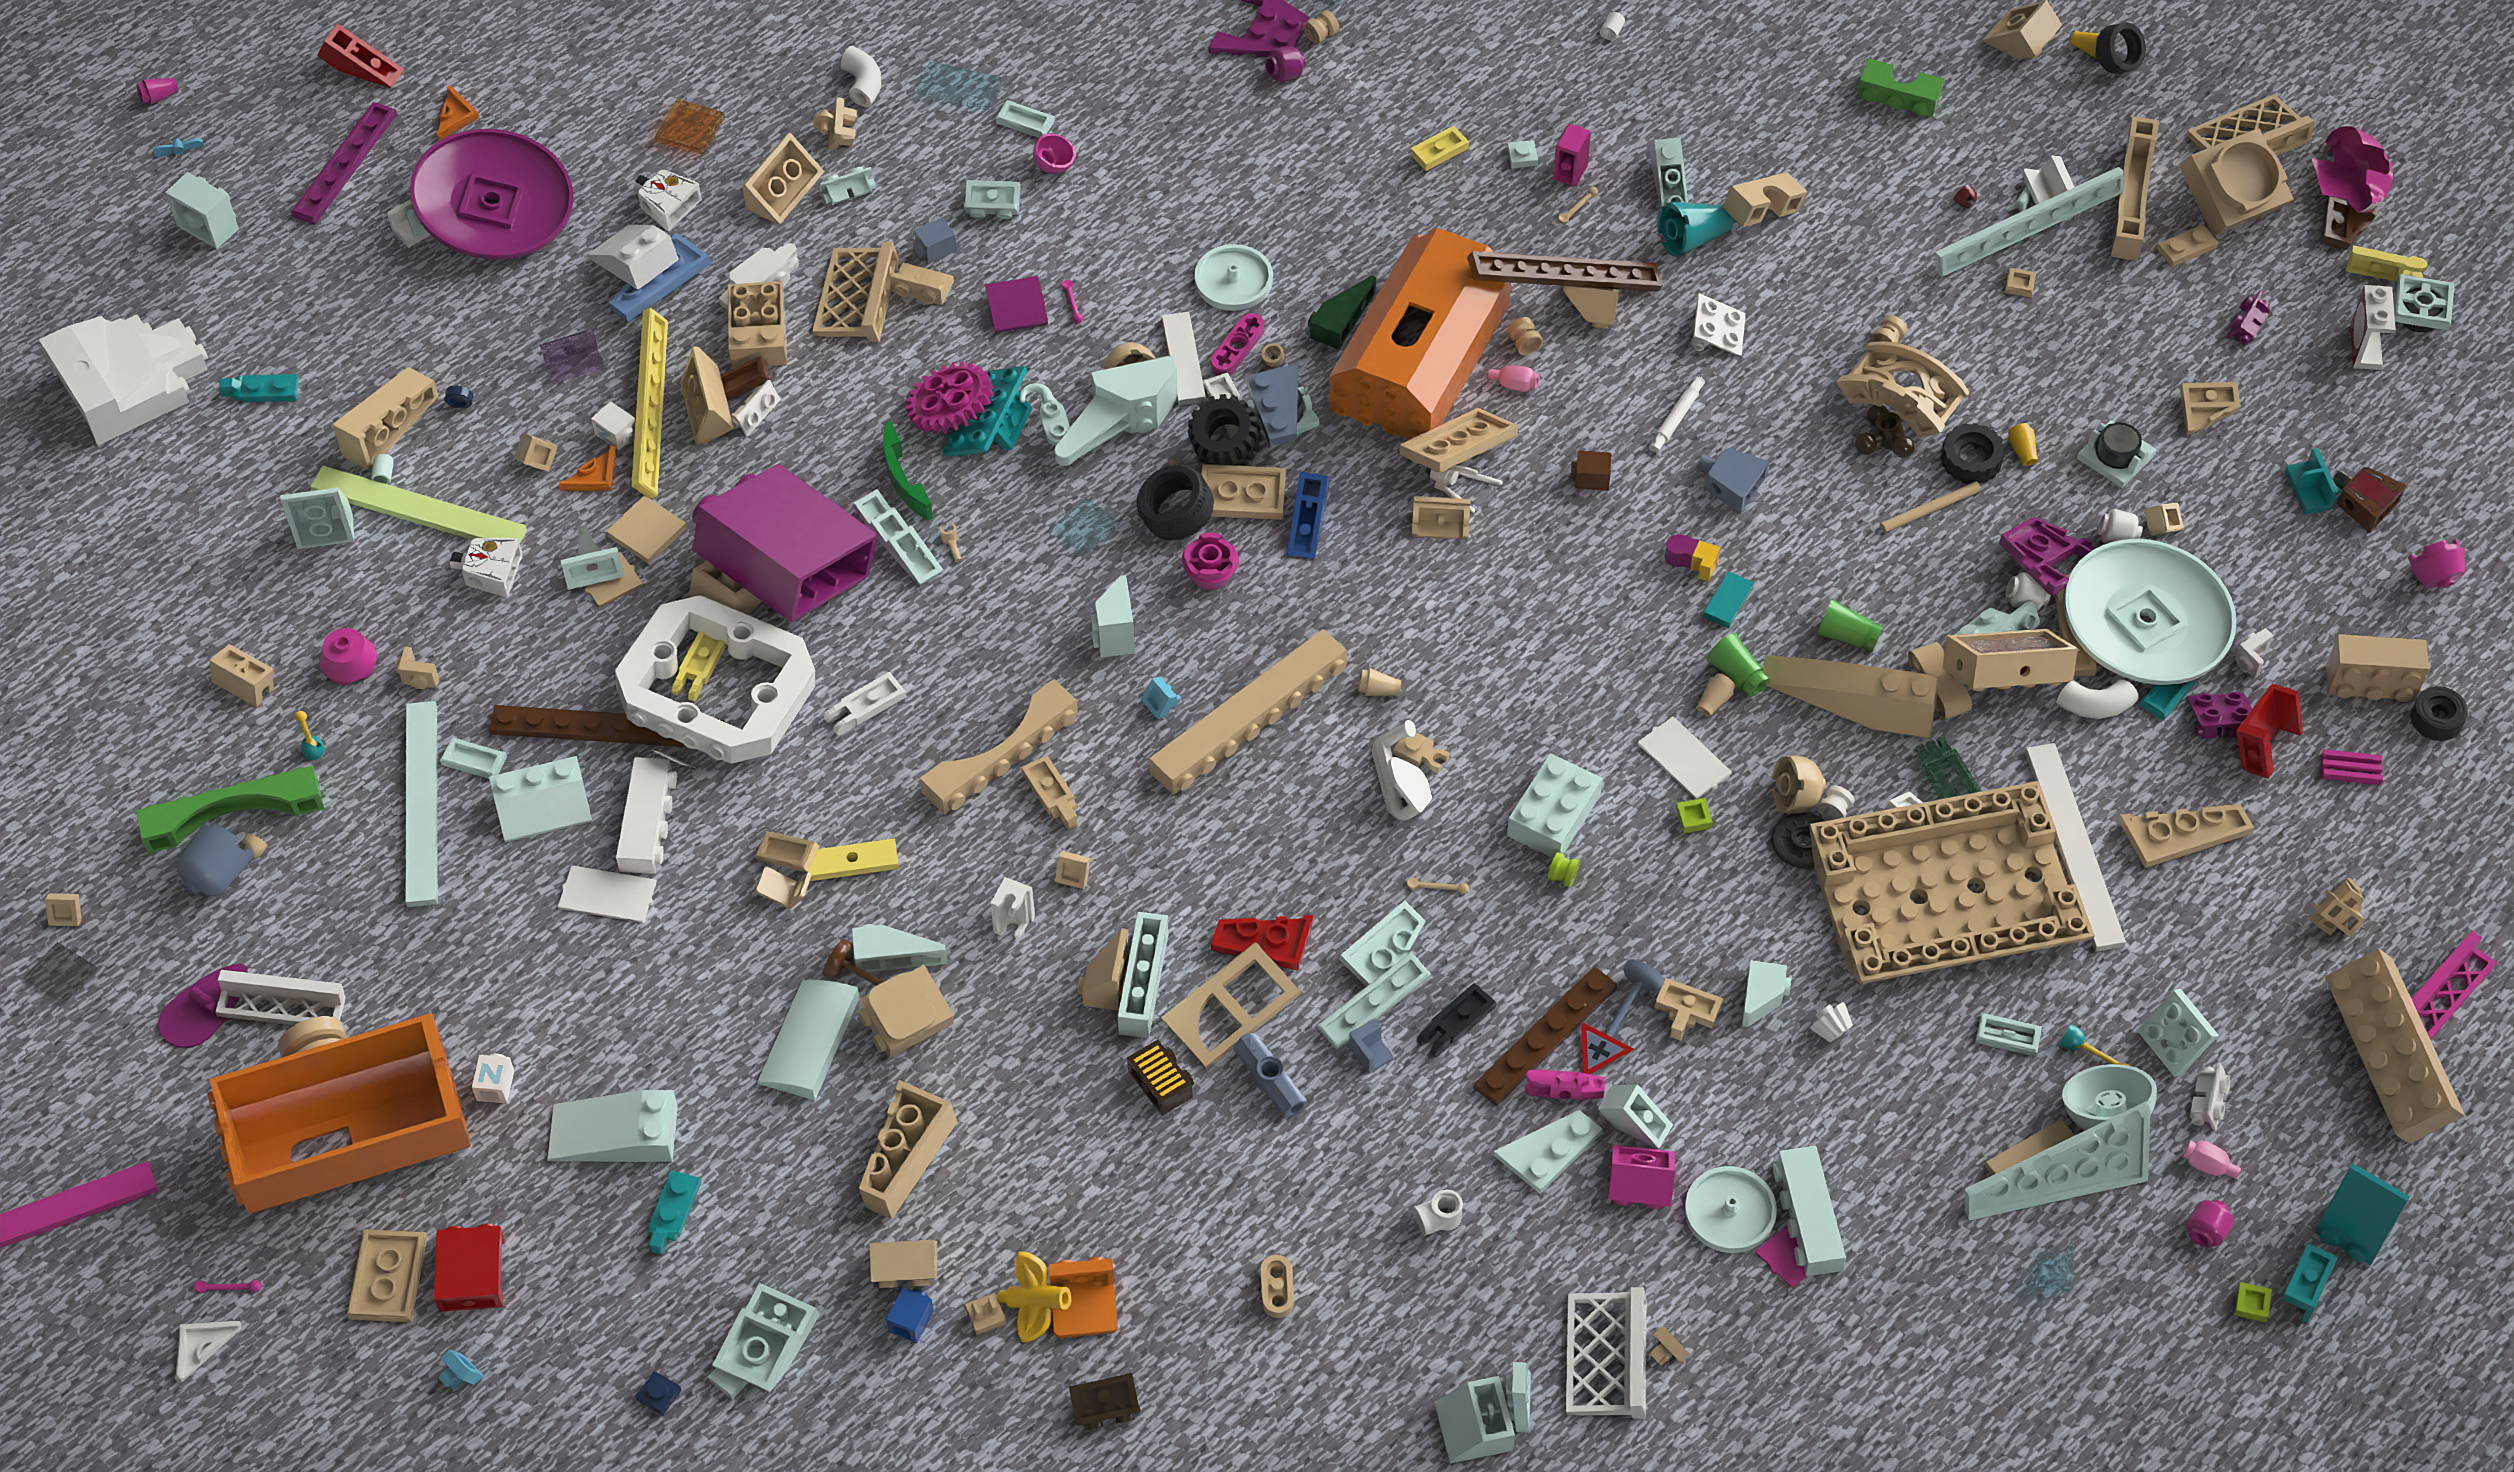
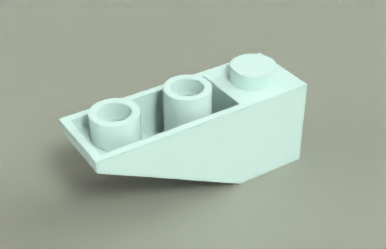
(1668, 170)

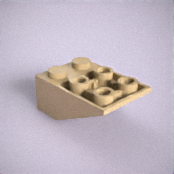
(757, 323)

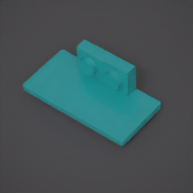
(1000, 421)

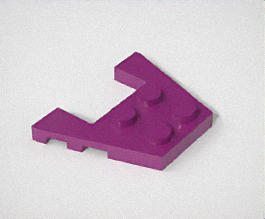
(1273, 27)
(2040, 546)

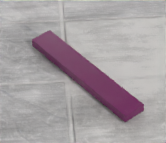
(344, 163)

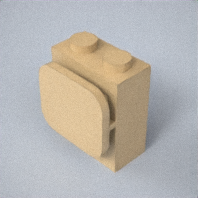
(904, 1011)

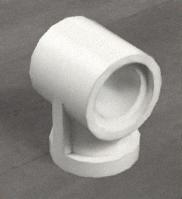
(1432, 1219)

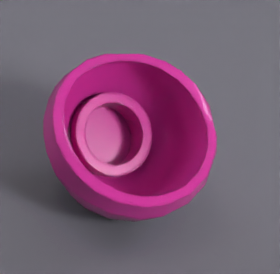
(1053, 153)

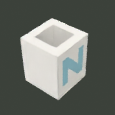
(614, 425)
(493, 1078)

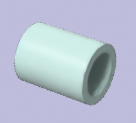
(382, 468)

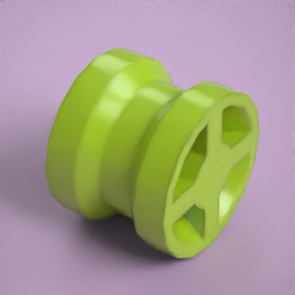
(1563, 869)

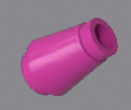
(154, 90)

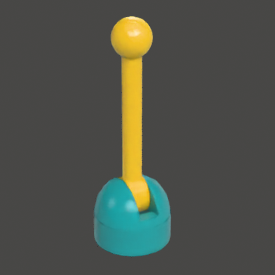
(309, 743)
(2075, 1039)

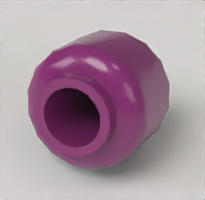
(1285, 63)

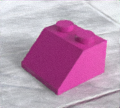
(1641, 1176)

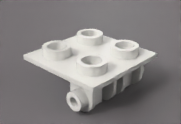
(1717, 326)

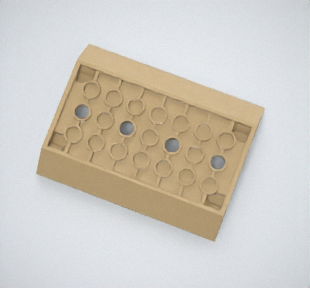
(1937, 853)

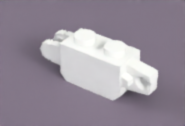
(764, 267)

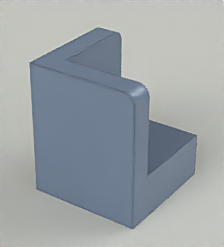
(1368, 1046)

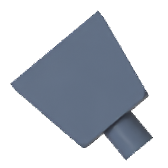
(1733, 477)

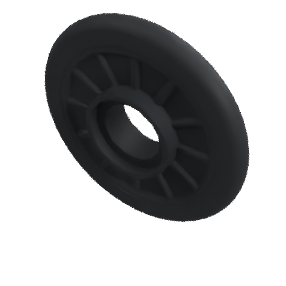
(1785, 843)

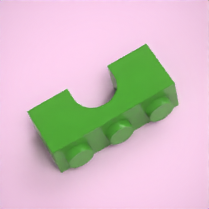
(1918, 96)

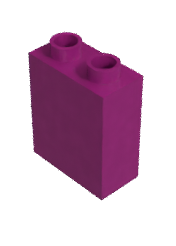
(783, 541)

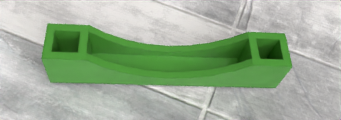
(171, 822)

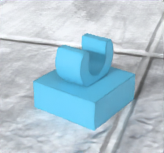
(1159, 697)
(459, 1370)

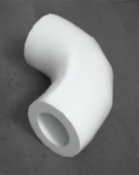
(866, 75)
(2098, 703)

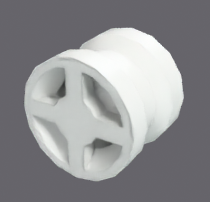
(1836, 803)

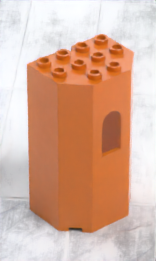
(1417, 384)
(380, 1084)

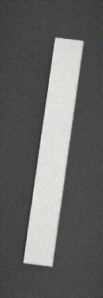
(2076, 846)

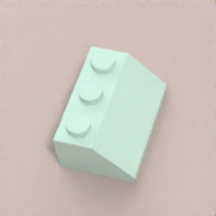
(540, 799)

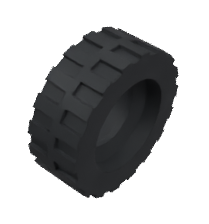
(1976, 435)

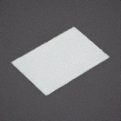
(674, 759)

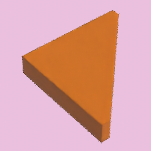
(455, 114)
(594, 475)

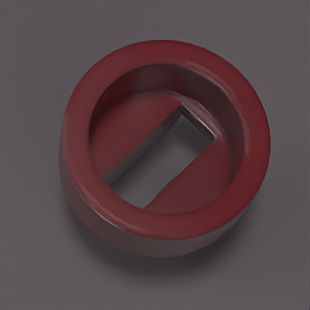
(1964, 195)

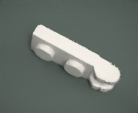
(865, 703)

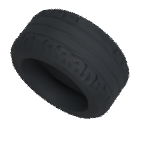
(1186, 520)

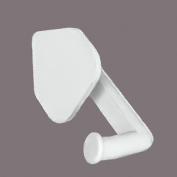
(1399, 777)

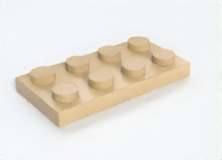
(1458, 440)

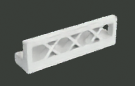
(277, 989)

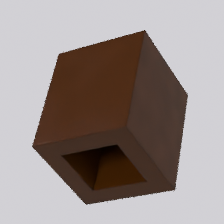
(1592, 470)

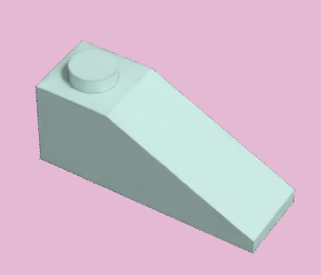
(890, 949)

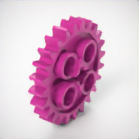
(949, 397)

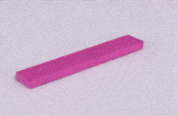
(76, 1203)

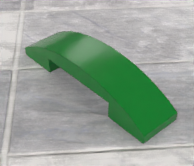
(913, 496)

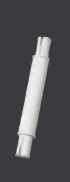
(1676, 414)

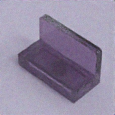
(571, 356)

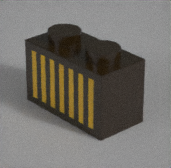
(1160, 1077)

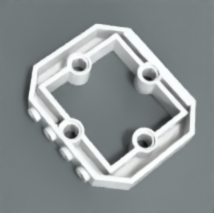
(656, 657)

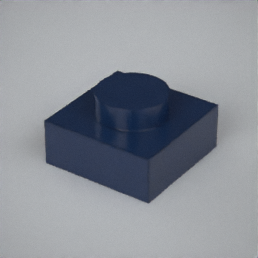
(658, 1393)

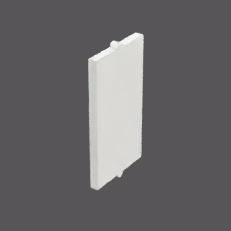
(1684, 758)
(607, 894)

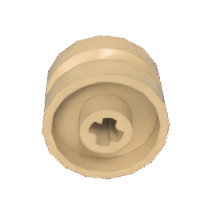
(311, 1034)

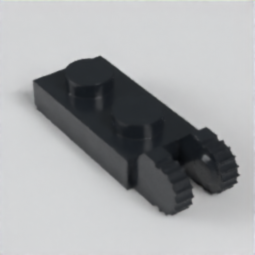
(1457, 1018)

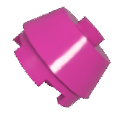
(1210, 561)
(2438, 564)
(347, 656)

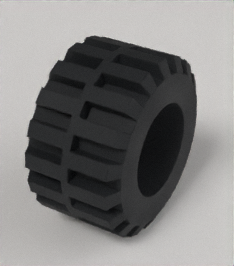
(1217, 414)

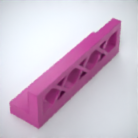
(2442, 978)

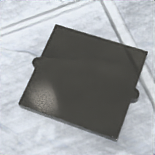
(60, 973)

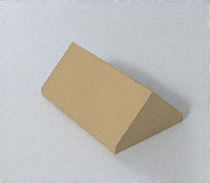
(781, 180)
(705, 398)

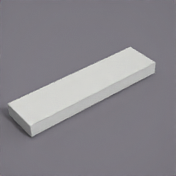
(1182, 346)

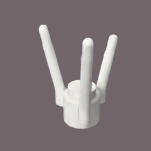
(1450, 476)

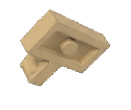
(1687, 1006)

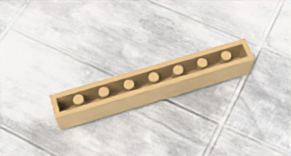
(1248, 712)

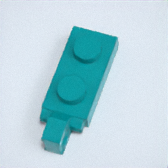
(261, 388)
(672, 1209)

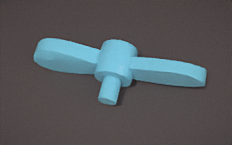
(177, 147)

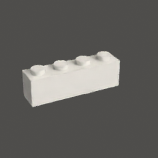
(645, 815)

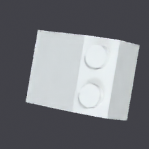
(636, 254)

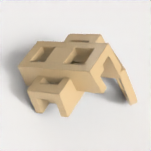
(2349, 899)

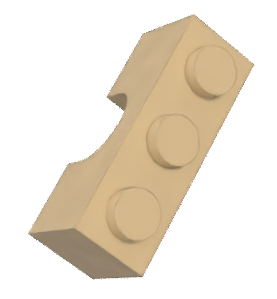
(1750, 200)

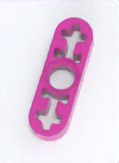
(1237, 334)

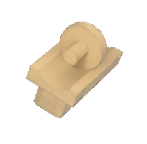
(834, 124)

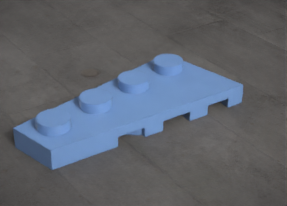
(632, 302)

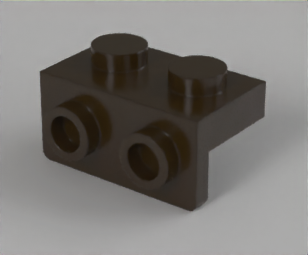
(1104, 1400)

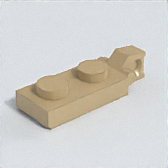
(1051, 790)

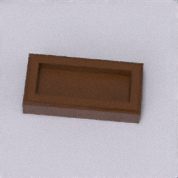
(745, 377)

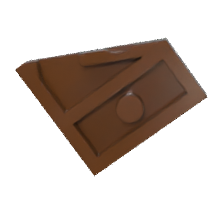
(2343, 223)

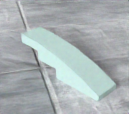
(897, 537)

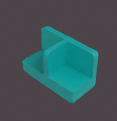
(2312, 483)
(2309, 1279)

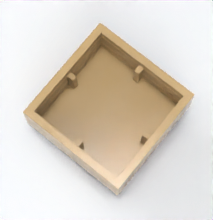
(2236, 181)

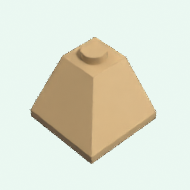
(1594, 304)
(1106, 974)

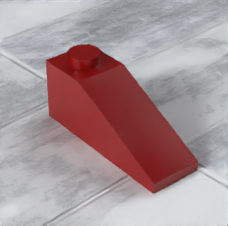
(358, 58)

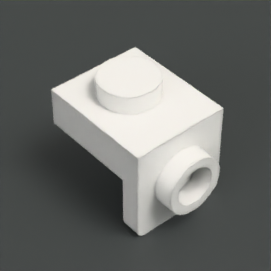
(2251, 649)

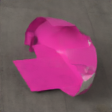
(2359, 169)

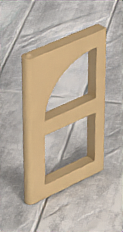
(1185, 1016)

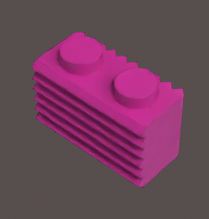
(1571, 155)

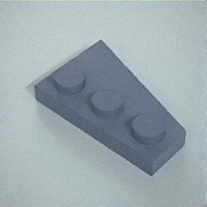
(1276, 402)

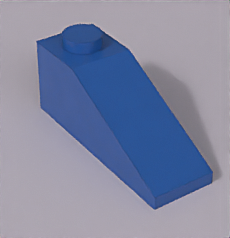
(1308, 515)

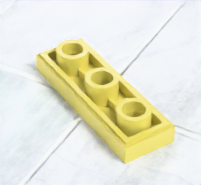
(869, 858)

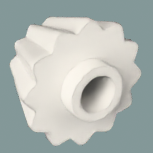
(1832, 1022)

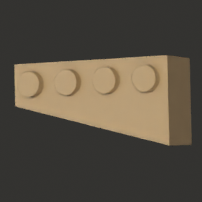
(905, 1147)

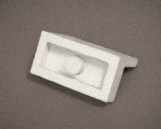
(2049, 181)

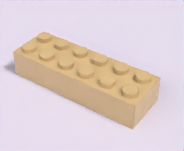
(2394, 1046)

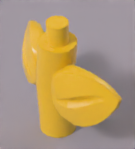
(1033, 1297)

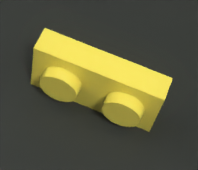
(1439, 148)

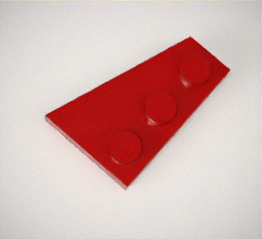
(1280, 939)

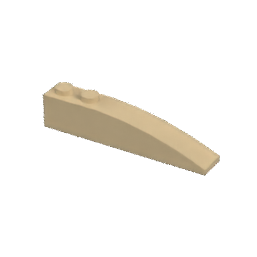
(1862, 693)

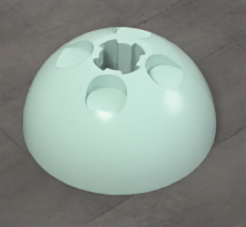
(2106, 1092)

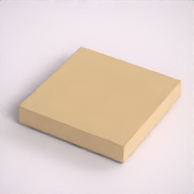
(646, 529)

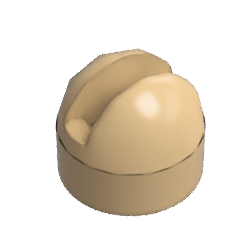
(1277, 351)
(254, 843)

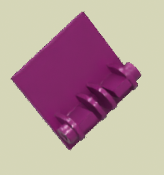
(2218, 712)

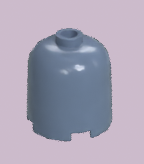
(212, 861)

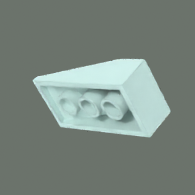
(615, 1128)

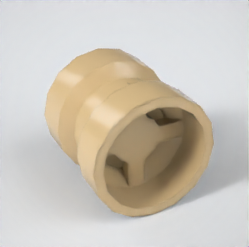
(1322, 26)
(1891, 330)
(1523, 334)

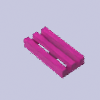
(2351, 762)

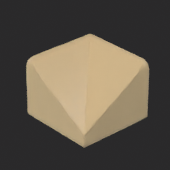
(2164, 519)

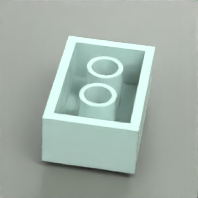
(1554, 806)

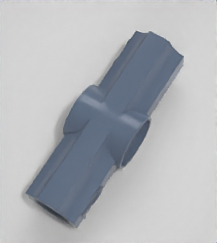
(1278, 1088)

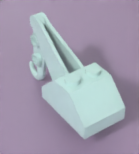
(1124, 399)

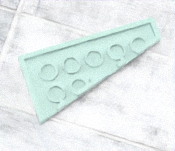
(2087, 1163)

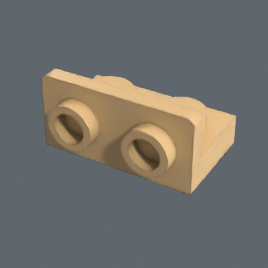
(921, 284)

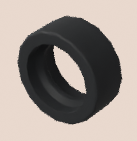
(2135, 48)

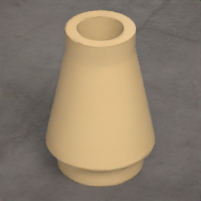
(1378, 684)
(1716, 693)

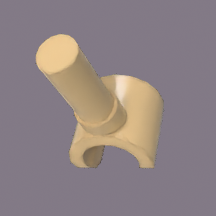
(950, 538)

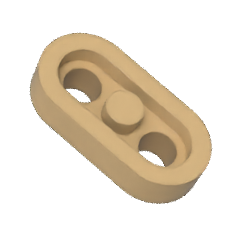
(1277, 1288)

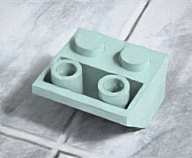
(1475, 1420)

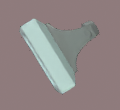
(591, 563)

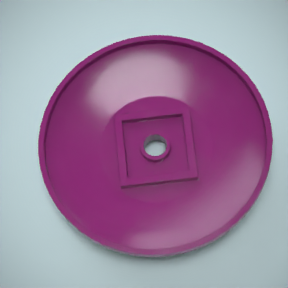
(495, 164)

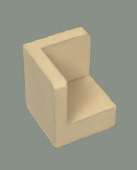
(535, 452)

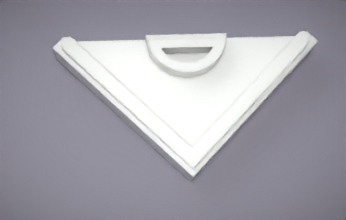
(200, 1342)

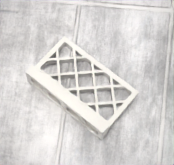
(1635, 1353)

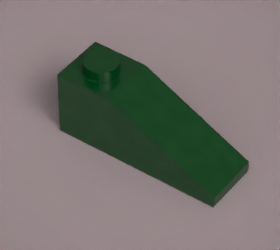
(1341, 313)

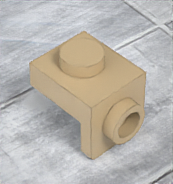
(416, 673)

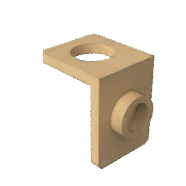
(782, 888)

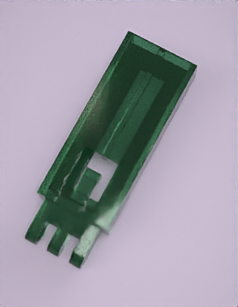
(1942, 758)

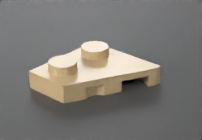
(2208, 403)

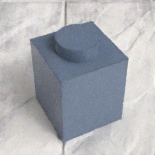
(934, 240)

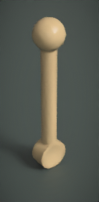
(1564, 218)
(1413, 884)

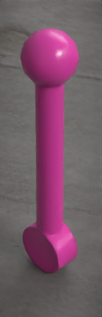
(1068, 285)
(201, 1286)

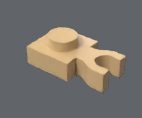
(1419, 750)

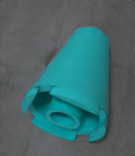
(1691, 225)

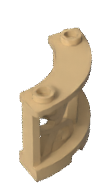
(1912, 403)

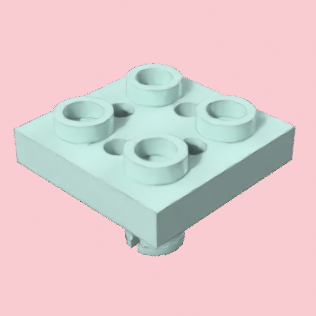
(2184, 1027)

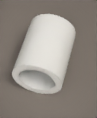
(1612, 26)

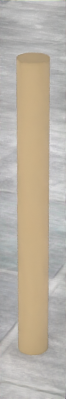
(1930, 507)

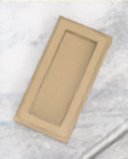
(787, 851)

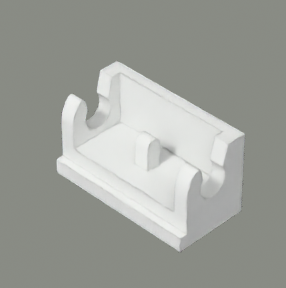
(1012, 905)

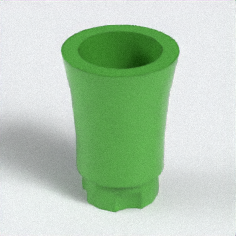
(1849, 627)
(1738, 664)

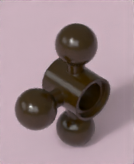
(1889, 433)

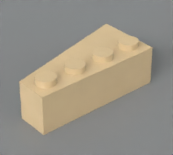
(384, 417)

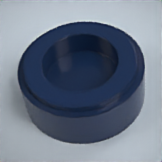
(458, 396)

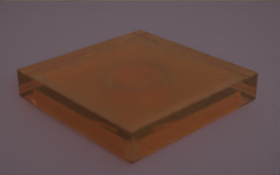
(690, 127)

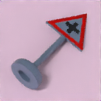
(1600, 1048)

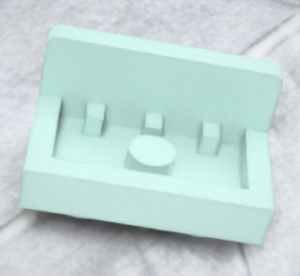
(992, 198)

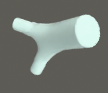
(2021, 202)

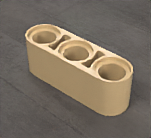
(1952, 695)

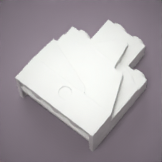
(124, 370)

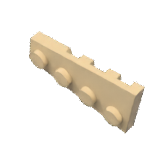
(2180, 833)

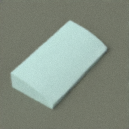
(809, 1037)

